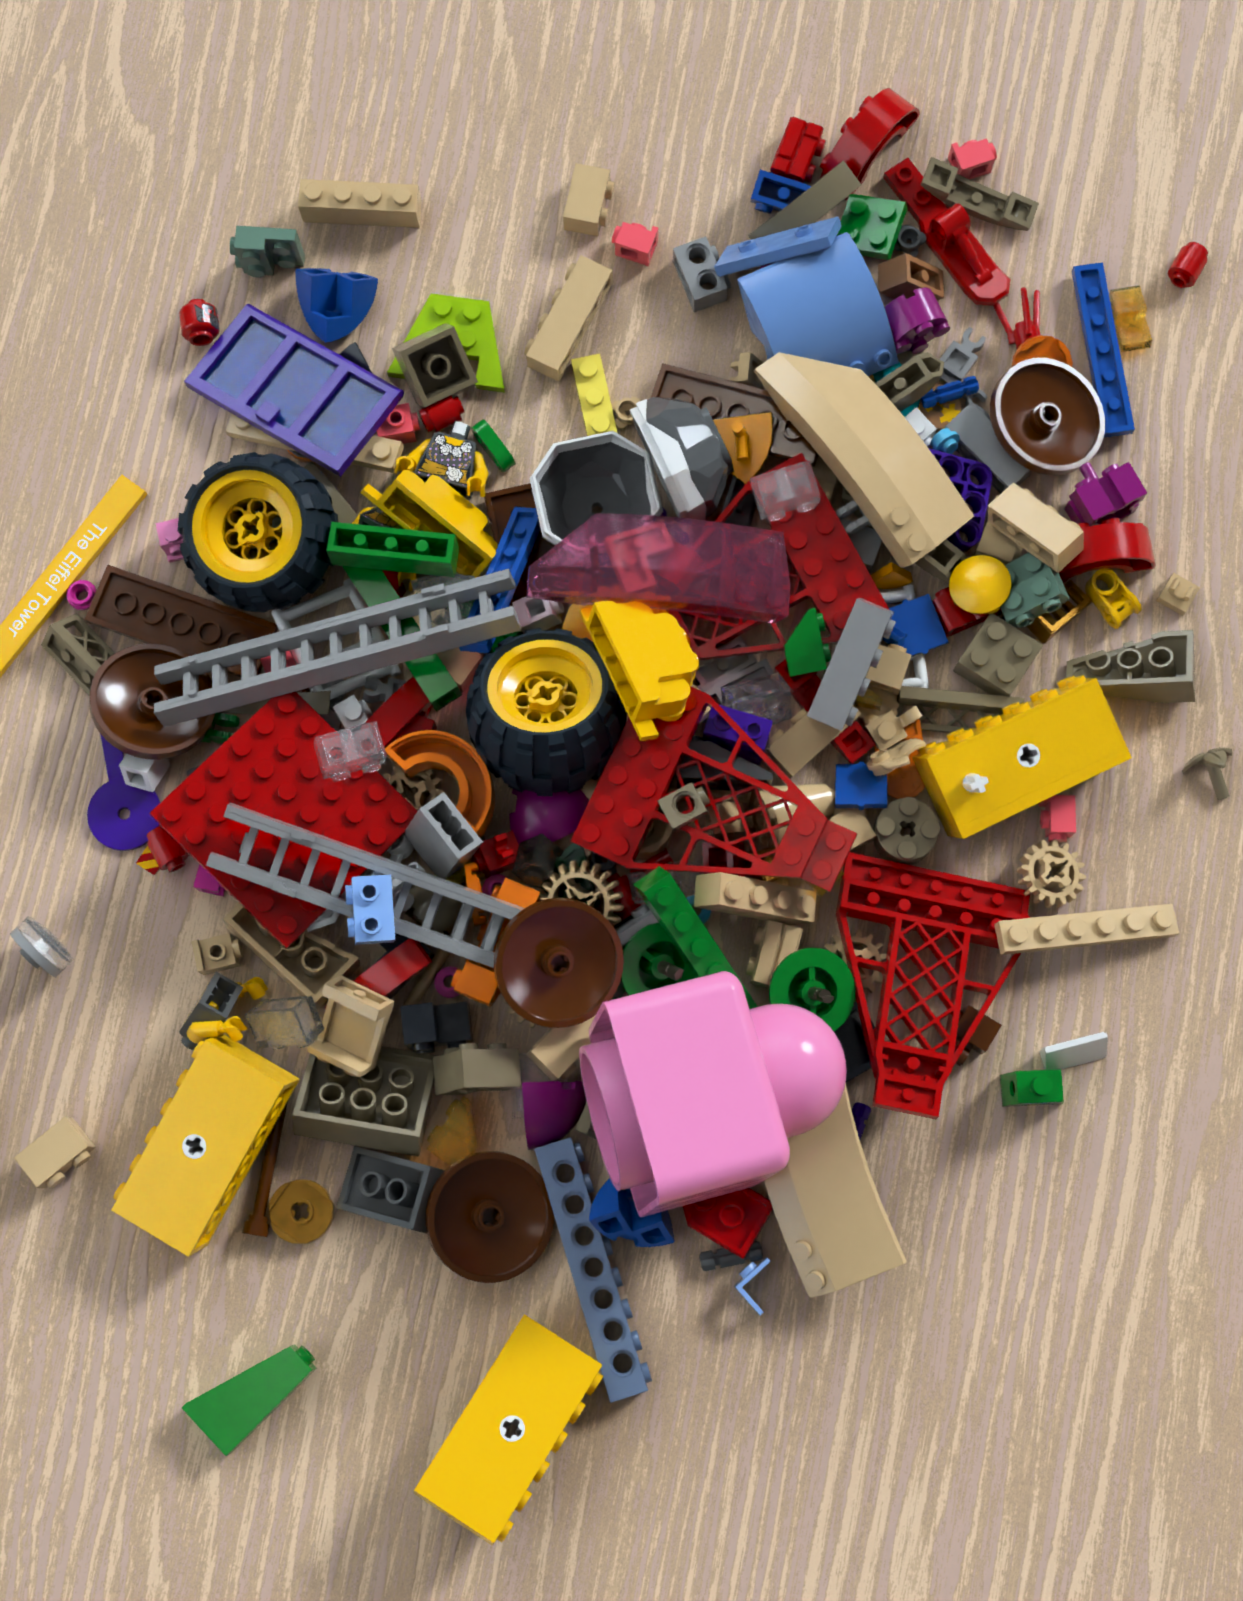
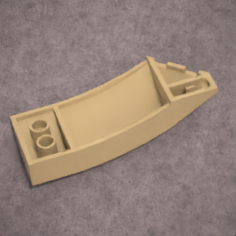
(869, 452)
(832, 1208)

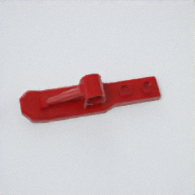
(949, 237)

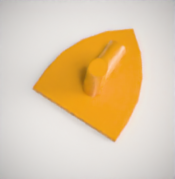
(747, 442)

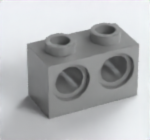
(695, 275)

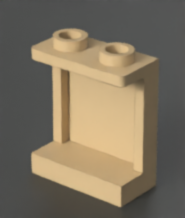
(352, 1026)

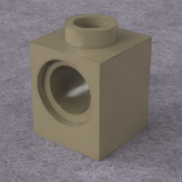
(670, 802)

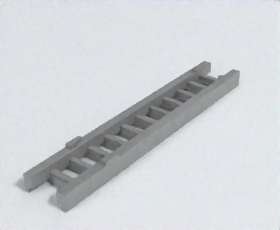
(339, 663)
(470, 898)

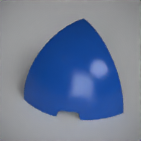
(334, 300)
(616, 1216)

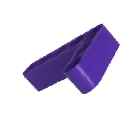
(972, 494)

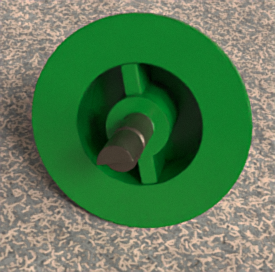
(652, 961)
(815, 982)

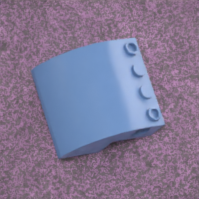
(821, 309)

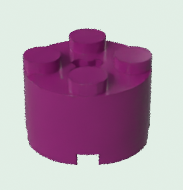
(916, 321)

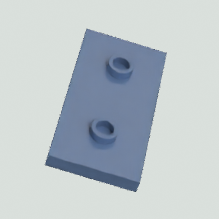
(778, 246)

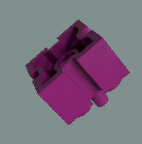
(1105, 498)

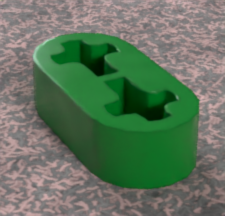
(493, 446)

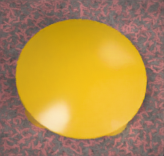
(980, 584)

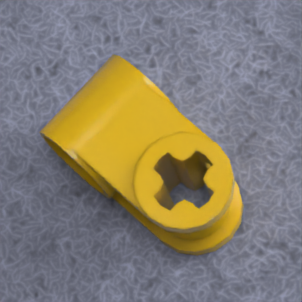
(1112, 600)

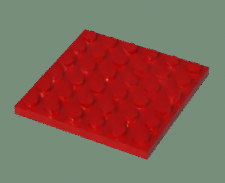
(276, 772)

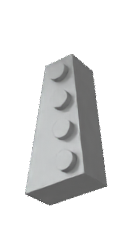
(850, 663)

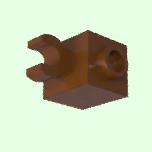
(981, 1037)

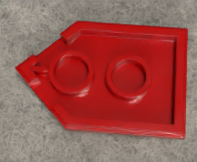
(730, 1219)

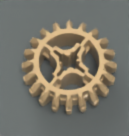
(604, 887)

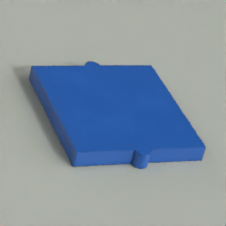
(921, 625)
(859, 787)

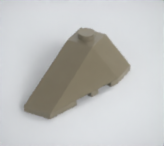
(1147, 671)

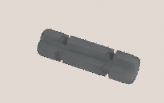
(726, 1258)

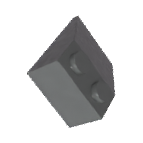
(721, 755)
(388, 1188)

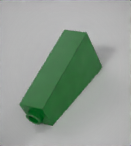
(248, 1399)

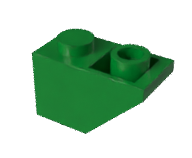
(804, 646)

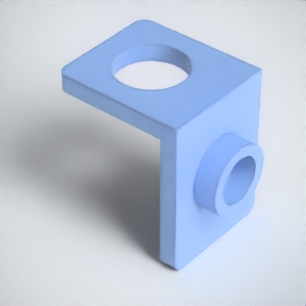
(747, 1274)

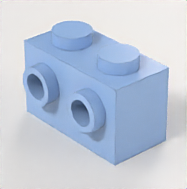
(371, 909)

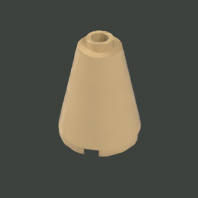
(818, 794)

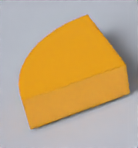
(891, 577)

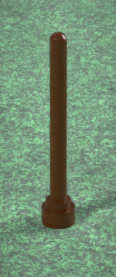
(257, 1222)

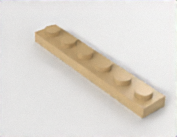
(377, 454)
(1086, 929)

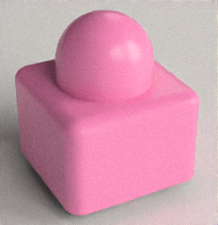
(702, 1090)

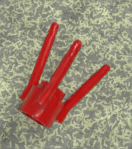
(1024, 329)

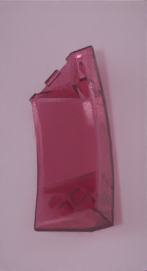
(668, 567)

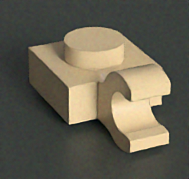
(890, 729)

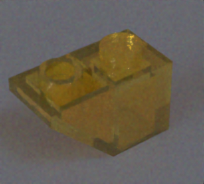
(457, 1135)

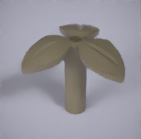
(1214, 761)

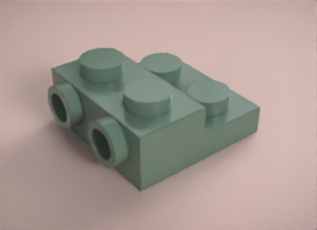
(262, 248)
(1033, 591)

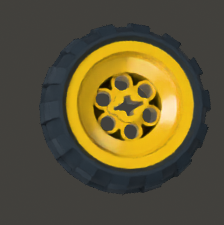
(220, 534)
(544, 680)

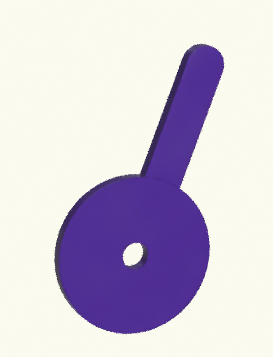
(111, 799)

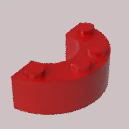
(870, 131)
(1112, 546)

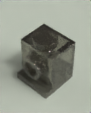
(536, 860)

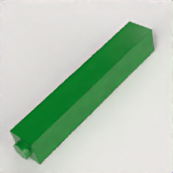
(427, 670)

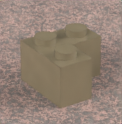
(475, 1069)

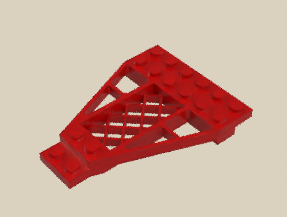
(822, 562)
(642, 773)
(933, 904)

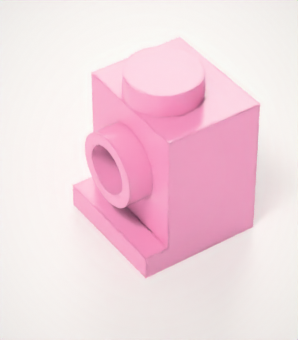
(170, 539)

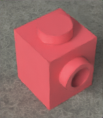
(400, 425)

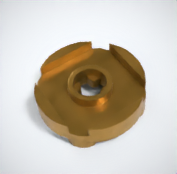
(283, 1215)

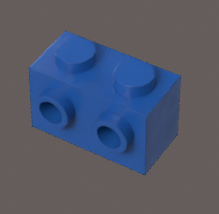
(775, 191)

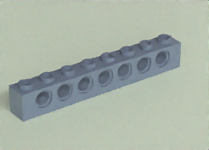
(617, 1383)

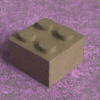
(435, 365)
(997, 657)

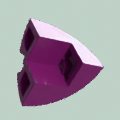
(546, 815)
(551, 1110)

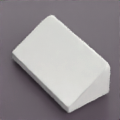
(1075, 1052)

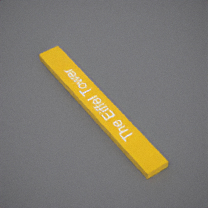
(67, 568)

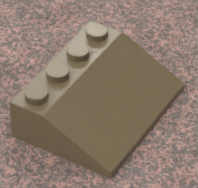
(374, 1111)

